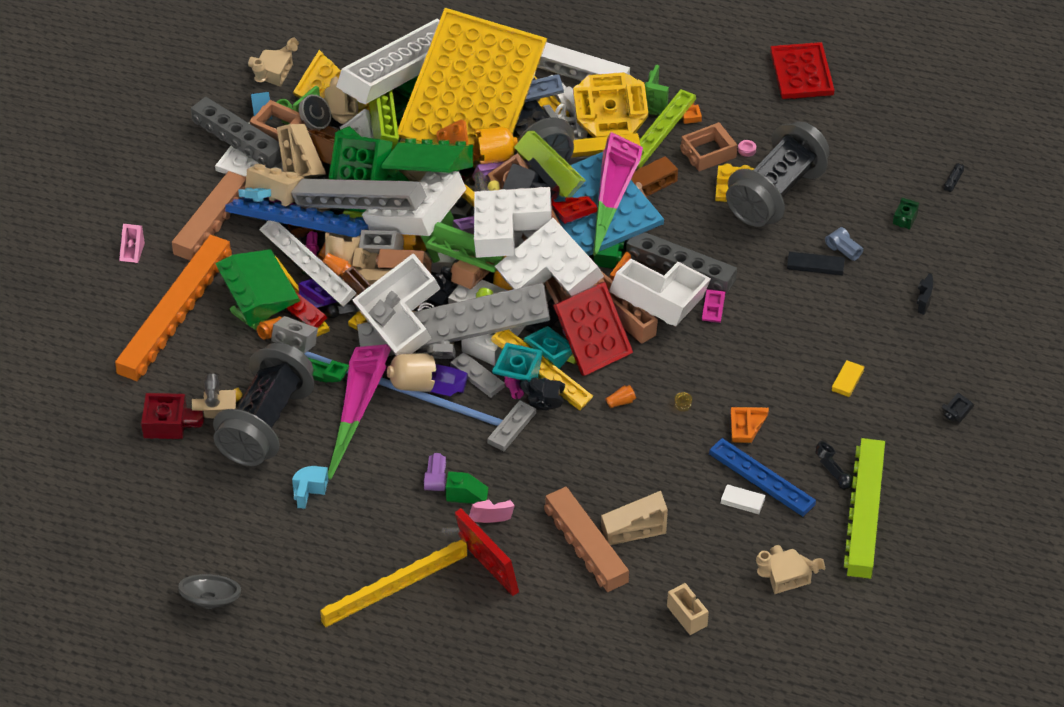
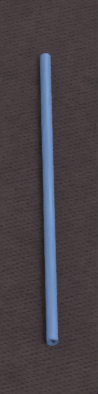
(427, 397)

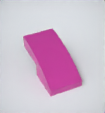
(713, 306)

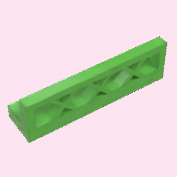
(453, 238)

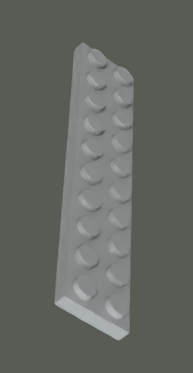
(475, 316)

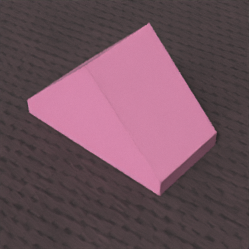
(131, 243)

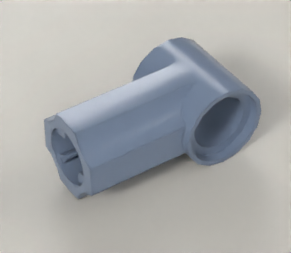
(841, 240)

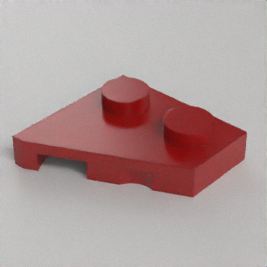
(573, 208)

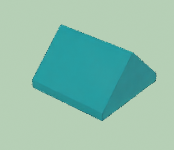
(553, 346)
(518, 362)

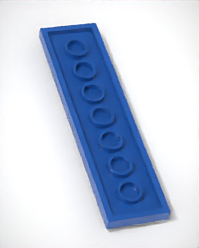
(298, 216)

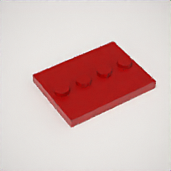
(802, 70)
(593, 328)
(487, 552)

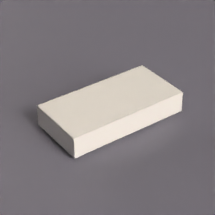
(743, 499)

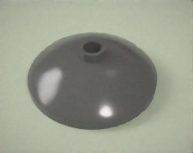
(209, 590)

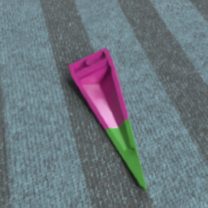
(618, 166)
(363, 377)

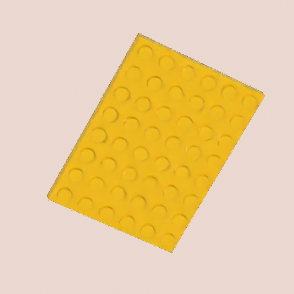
(473, 75)

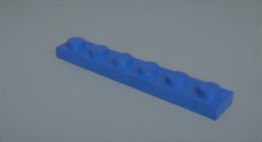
(762, 477)

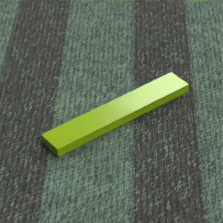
(665, 123)

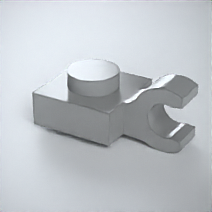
(383, 311)

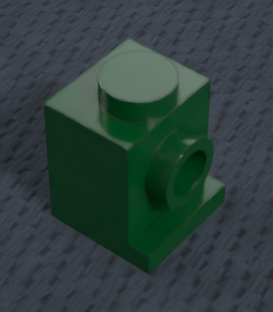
(906, 213)

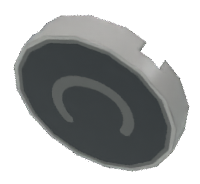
(315, 112)

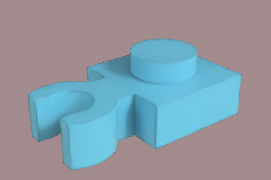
(256, 194)

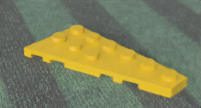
(320, 74)

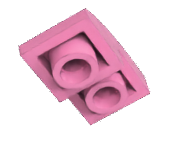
(488, 513)

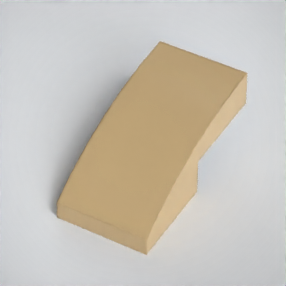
(364, 259)

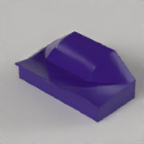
(315, 293)
(448, 380)

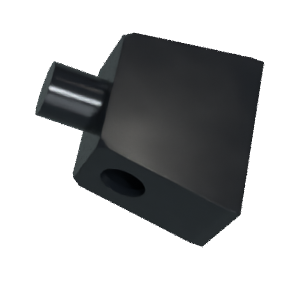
(522, 177)

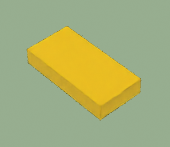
(848, 378)

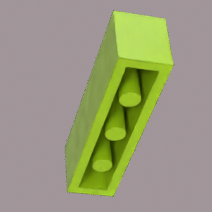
(561, 172)

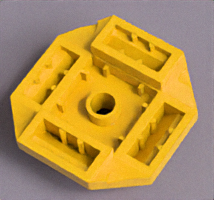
(612, 90)

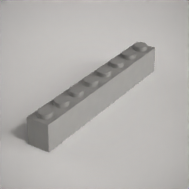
(359, 194)

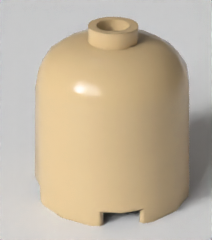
(341, 246)
(412, 372)

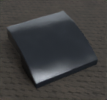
(554, 188)

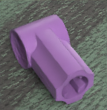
(435, 476)

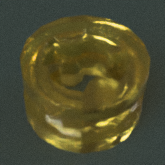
(683, 406)

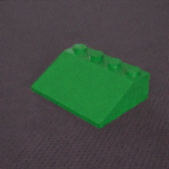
(430, 156)
(359, 159)
(257, 284)

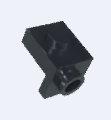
(957, 408)

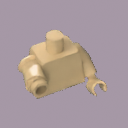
(274, 64)
(342, 106)
(787, 568)

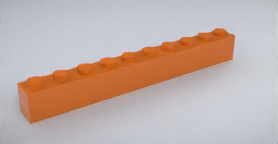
(172, 309)

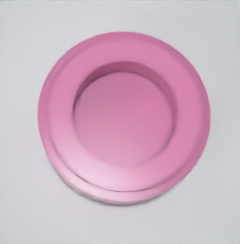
(747, 148)

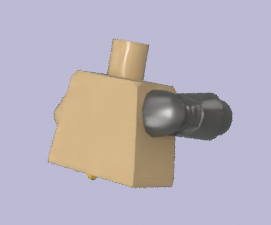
(215, 400)

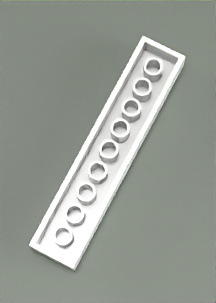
(387, 66)

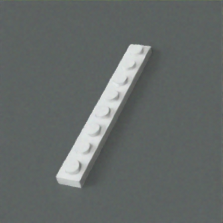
(308, 262)

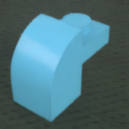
(309, 480)

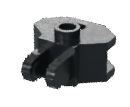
(446, 287)
(543, 392)

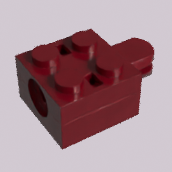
(167, 416)

